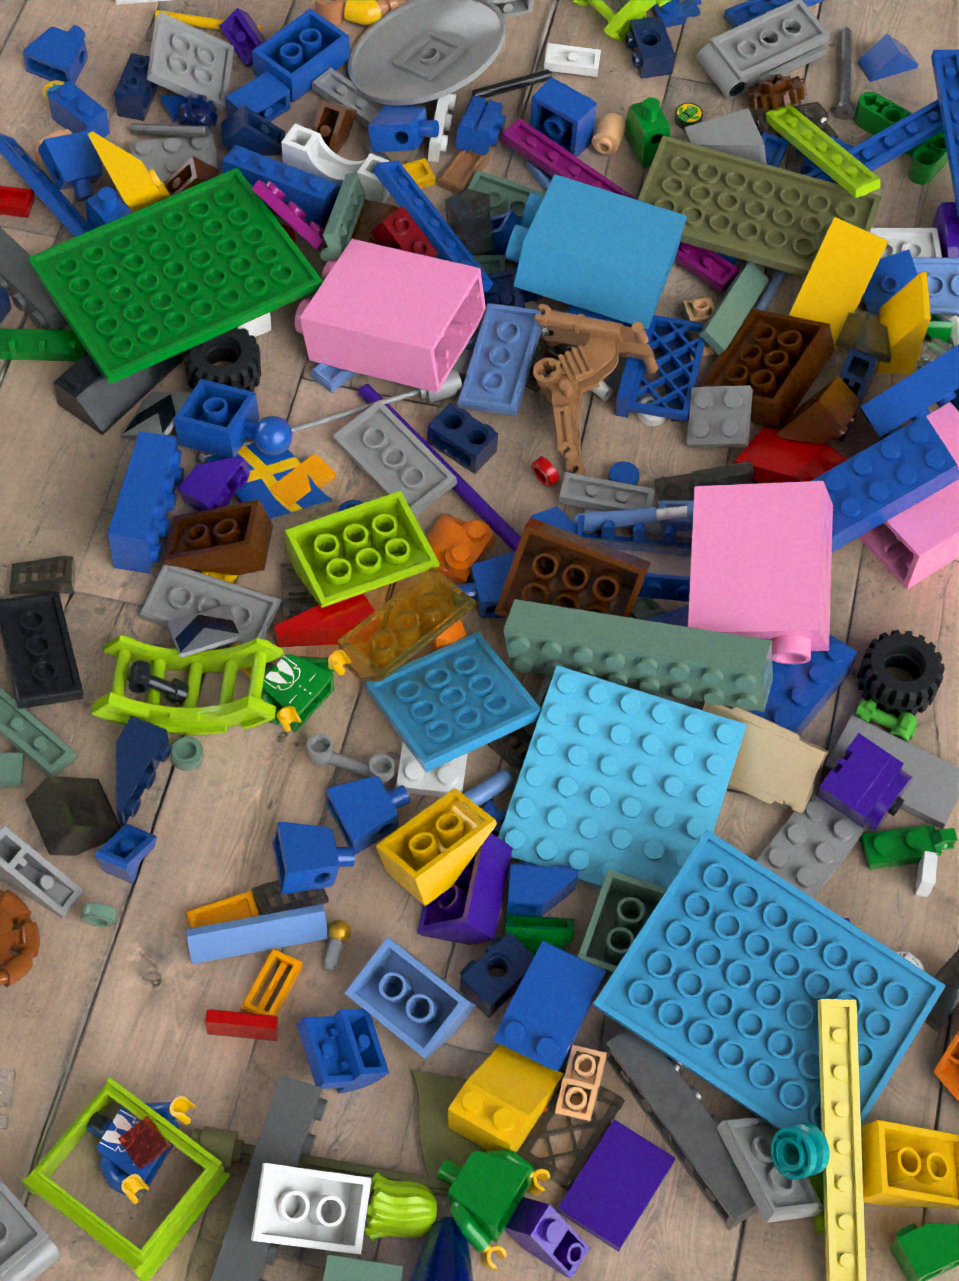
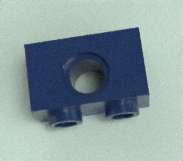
(650, 47)
(493, 992)

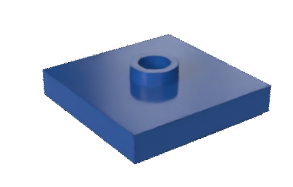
(888, 279)

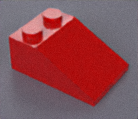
(788, 460)

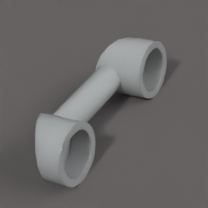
(321, 753)

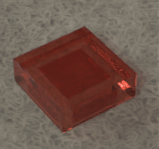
(144, 1142)

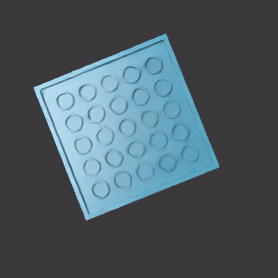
(618, 781)

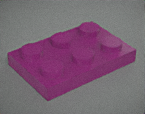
(291, 213)

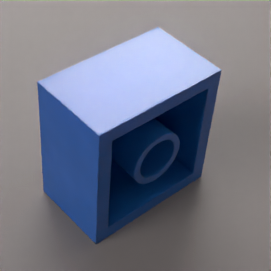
(564, 116)

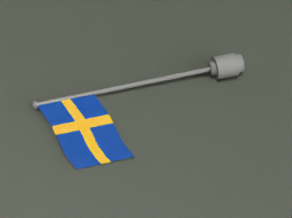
(268, 469)

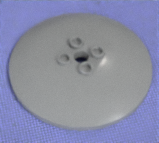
(426, 50)

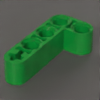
(877, 113)

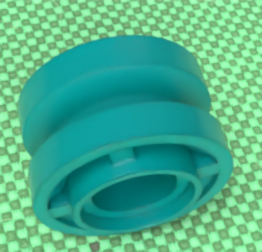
(800, 1151)

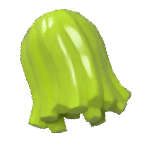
(399, 1209)

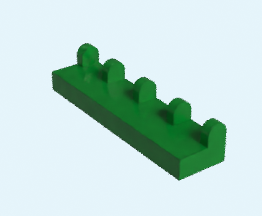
(40, 345)

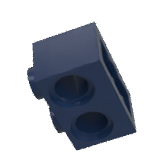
(134, 91)
(461, 440)

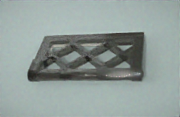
(582, 1155)

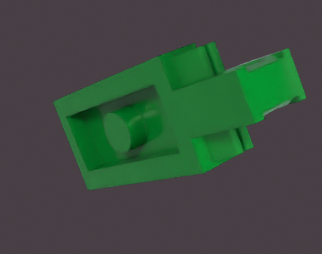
(905, 845)

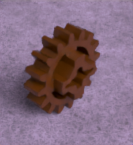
(777, 92)

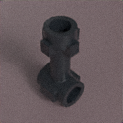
(140, 679)

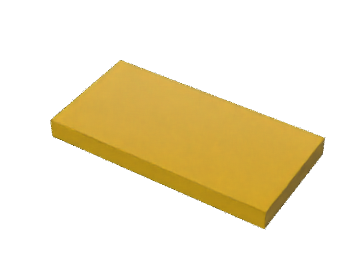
(839, 275)

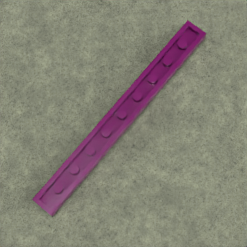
(556, 160)

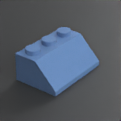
(410, 998)

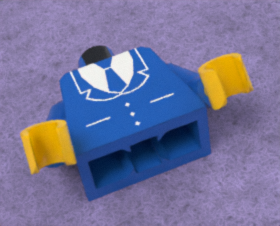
(115, 1162)

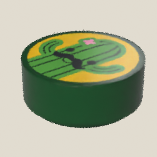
(688, 114)

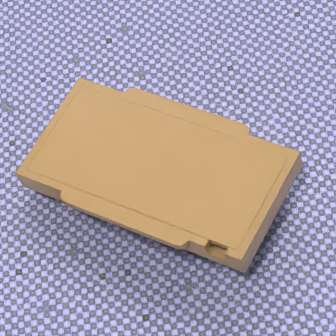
(772, 760)

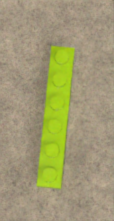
(823, 151)

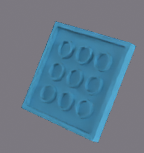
(453, 701)

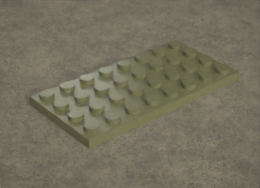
(750, 205)

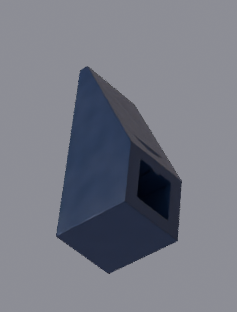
(137, 758)

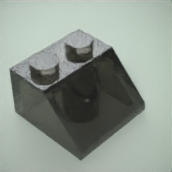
(72, 814)

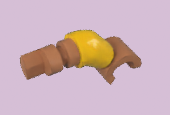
(357, 11)

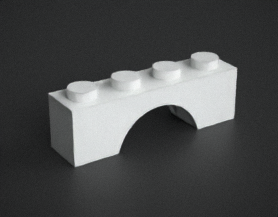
(309, 153)

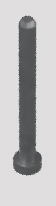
(845, 108)

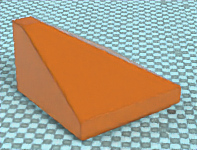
(450, 636)

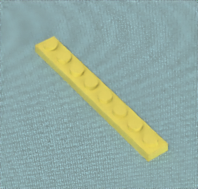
(842, 1130)

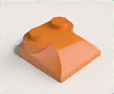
(459, 545)

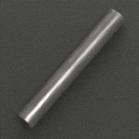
(170, 130)

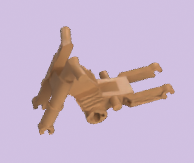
(596, 356)

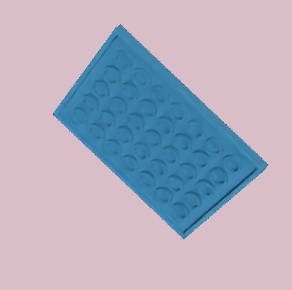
(735, 980)

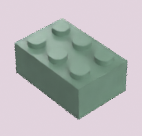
(617, 919)

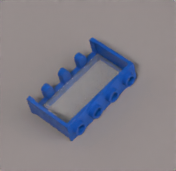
(670, 560)

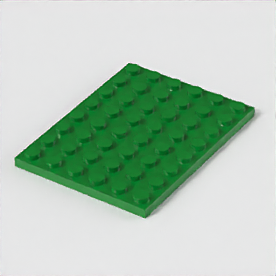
(174, 275)

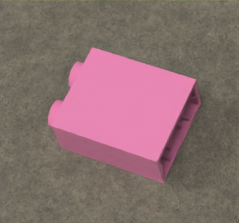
(392, 314)
(928, 532)
(764, 565)

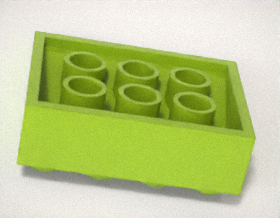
(359, 549)

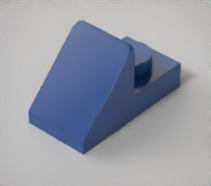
(124, 851)

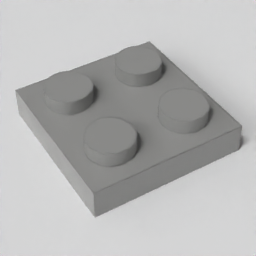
(719, 417)

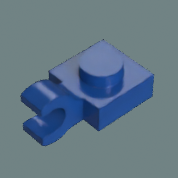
(675, 13)

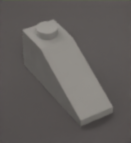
(34, 875)

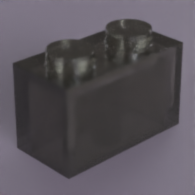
(470, 219)

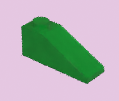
(926, 1250)

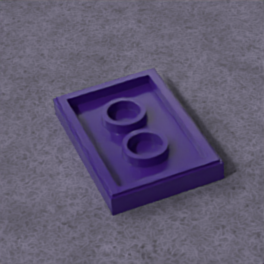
(616, 1185)

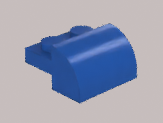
(343, 1050)

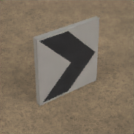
(156, 414)
(204, 631)

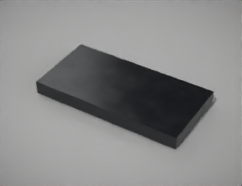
(39, 650)

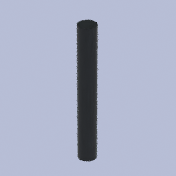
(512, 84)

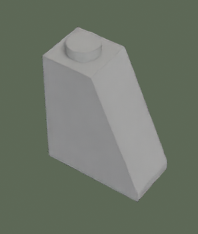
(730, 134)

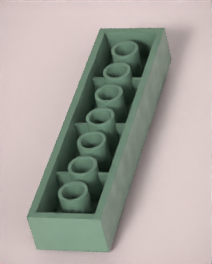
(641, 654)

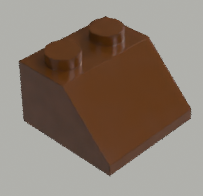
(823, 415)

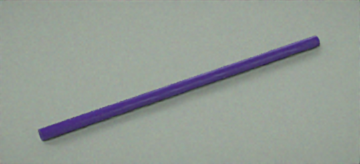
(462, 489)

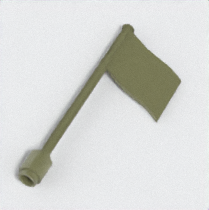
(436, 1139)

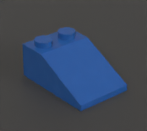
(550, 1006)

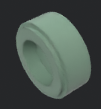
(186, 753)
(98, 914)

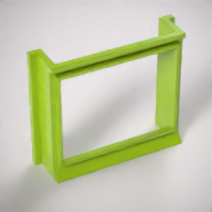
(177, 1224)

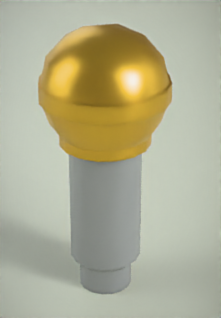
(338, 933)

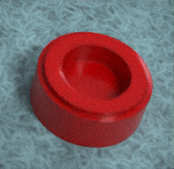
(545, 471)

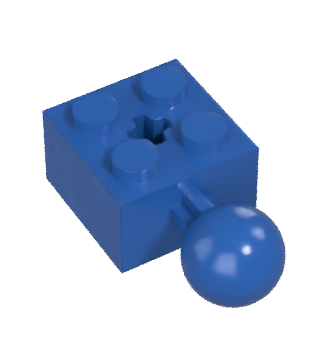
(223, 417)

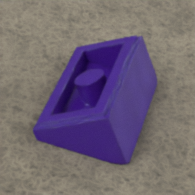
(242, 34)

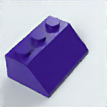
(472, 905)

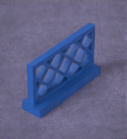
(635, 369)

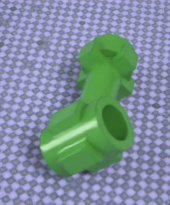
(901, 727)

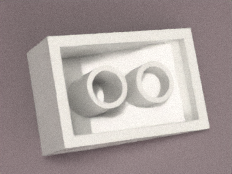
(311, 1208)

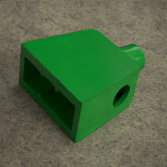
(644, 124)

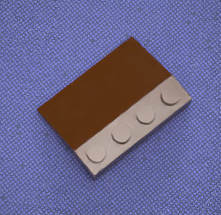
(777, 359)
(571, 573)

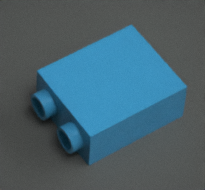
(595, 249)

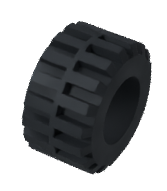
(230, 346)
(908, 654)

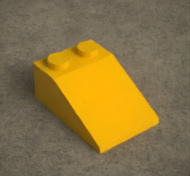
(131, 177)
(907, 323)
(436, 845)
(502, 1100)
(909, 1166)

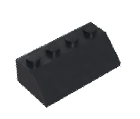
(96, 403)

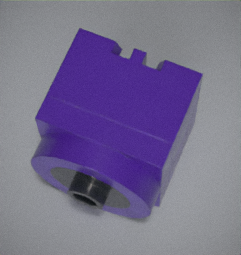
(866, 784)

